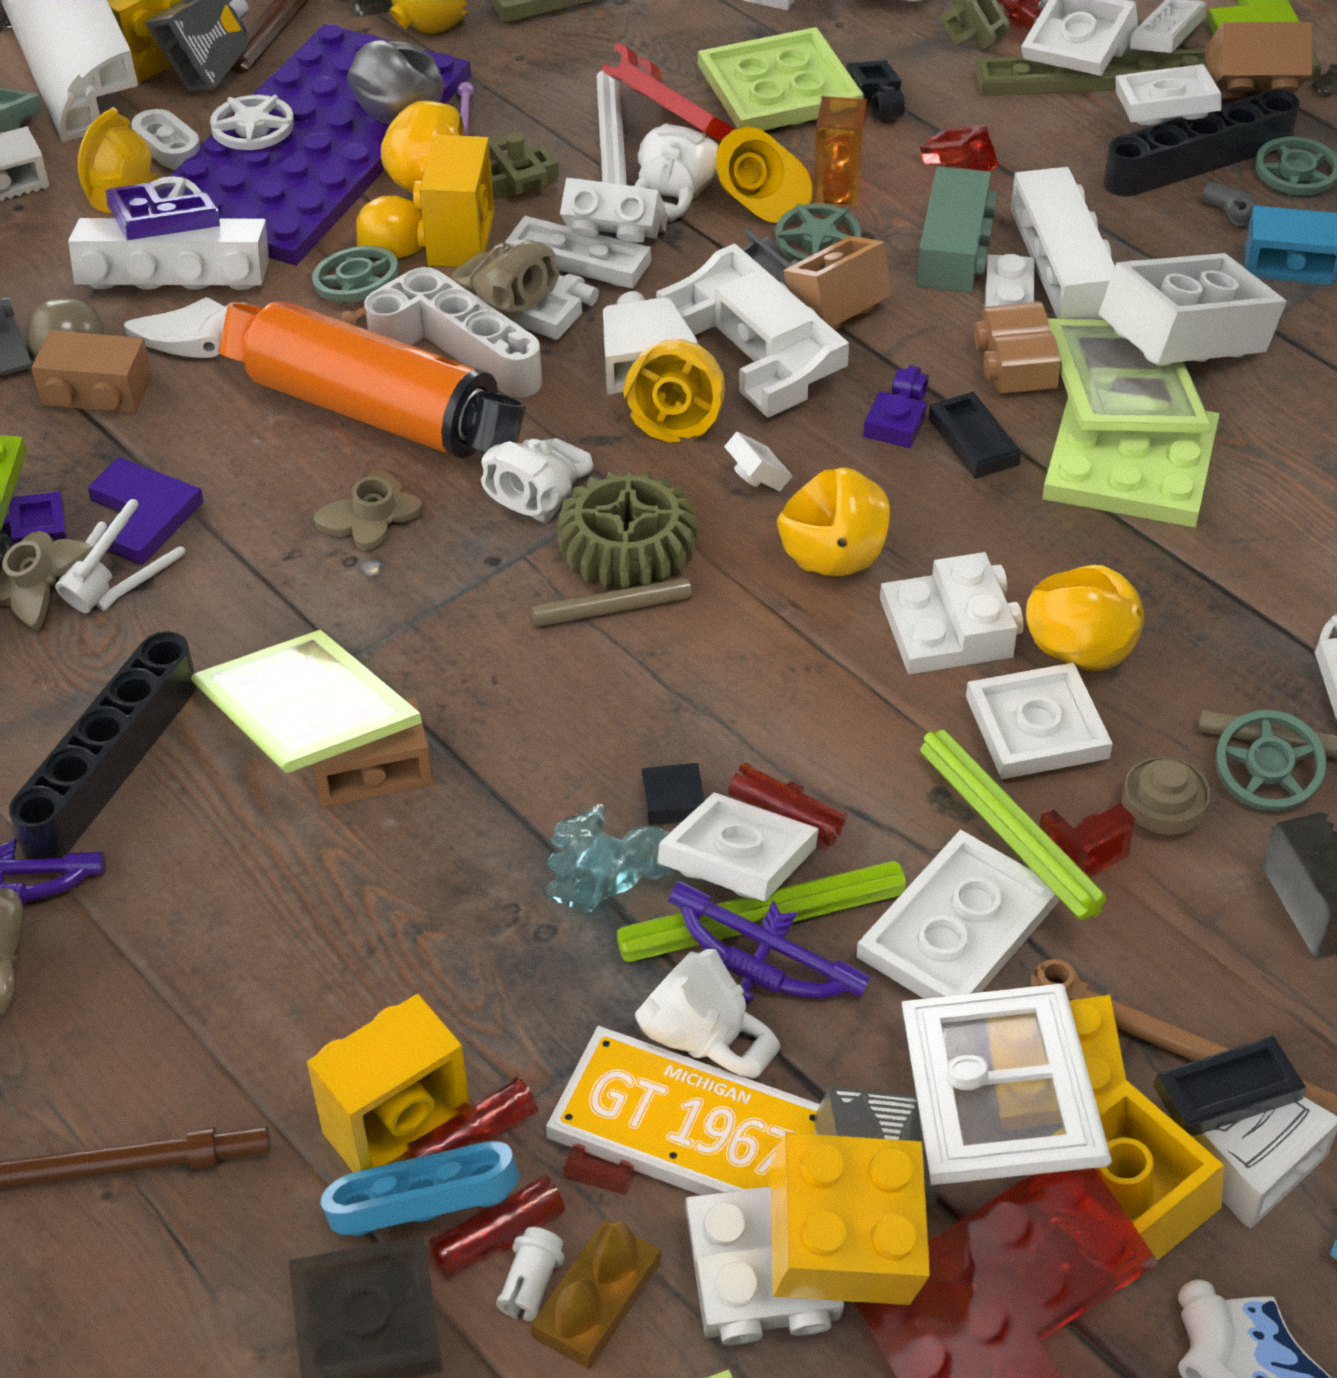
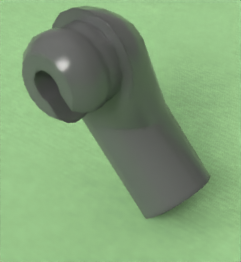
(1233, 201)

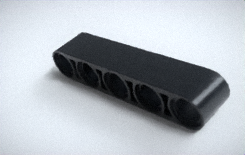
(1198, 146)
(103, 747)

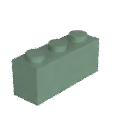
(956, 229)

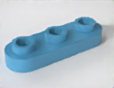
(420, 1188)

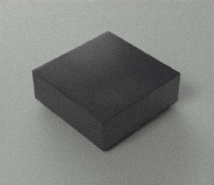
(671, 792)

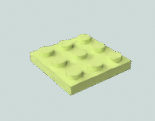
(776, 78)
(1131, 471)

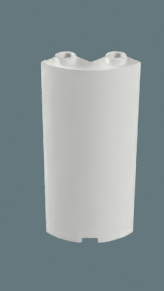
(73, 56)

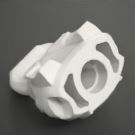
(677, 164)
(533, 475)
(703, 1013)

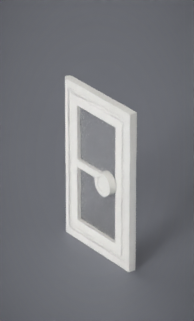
(1002, 1085)

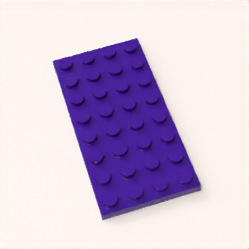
(321, 164)

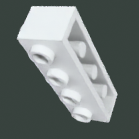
(1063, 241)
(195, 259)

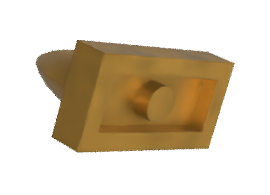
(596, 1293)

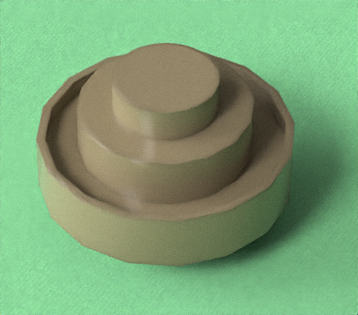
(1166, 795)

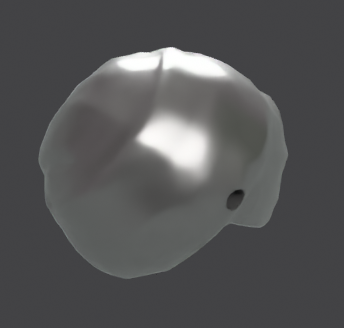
(393, 76)

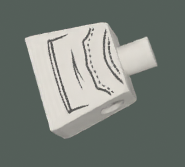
(1269, 1155)

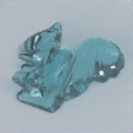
(599, 864)

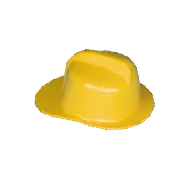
(761, 173)

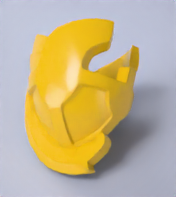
(112, 158)

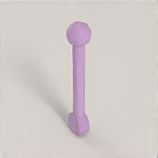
(465, 91)

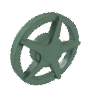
(1297, 166)
(814, 233)
(355, 273)
(1270, 761)

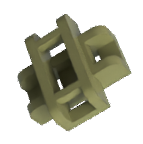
(982, 20)
(521, 166)

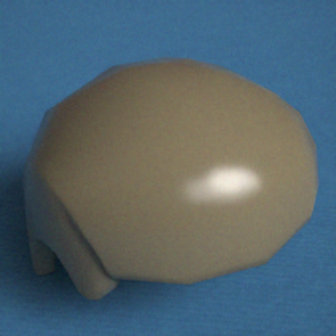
(61, 315)

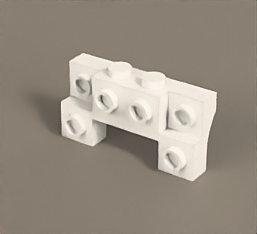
(766, 322)

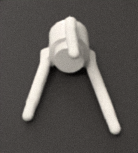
(88, 580)

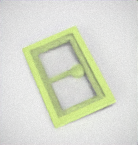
(1118, 387)
(305, 700)

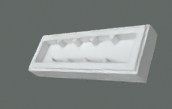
(1168, 25)

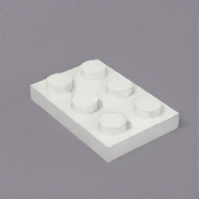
(957, 921)

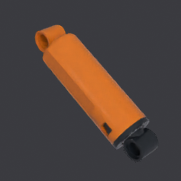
(371, 377)

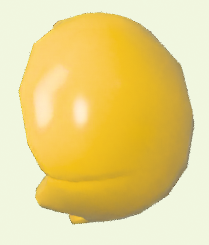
(389, 224)

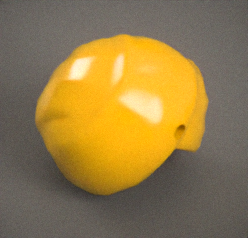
(412, 136)
(835, 523)
(1086, 617)

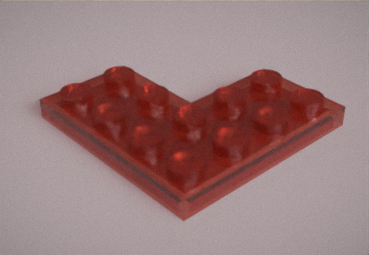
(1012, 1280)

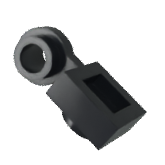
(881, 87)

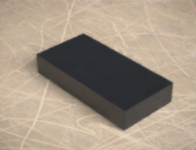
(974, 435)
(1229, 1086)

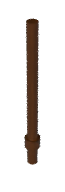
(200, 1149)

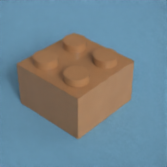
(1259, 57)

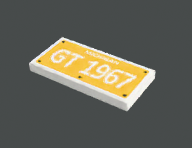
(675, 1116)

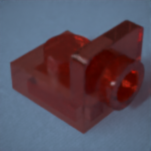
(961, 145)
(1096, 840)

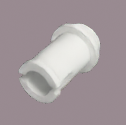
(530, 1273)

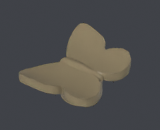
(373, 506)
(30, 570)

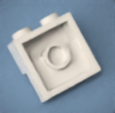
(1081, 33)
(613, 209)
(953, 615)
(734, 1271)

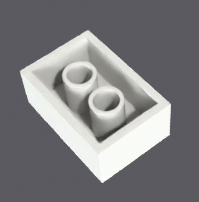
(1191, 308)

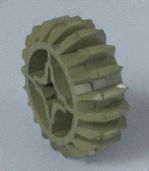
(596, 524)

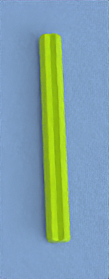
(1014, 825)
(807, 899)

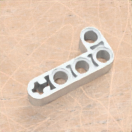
(460, 324)

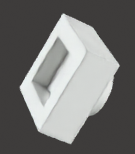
(757, 462)

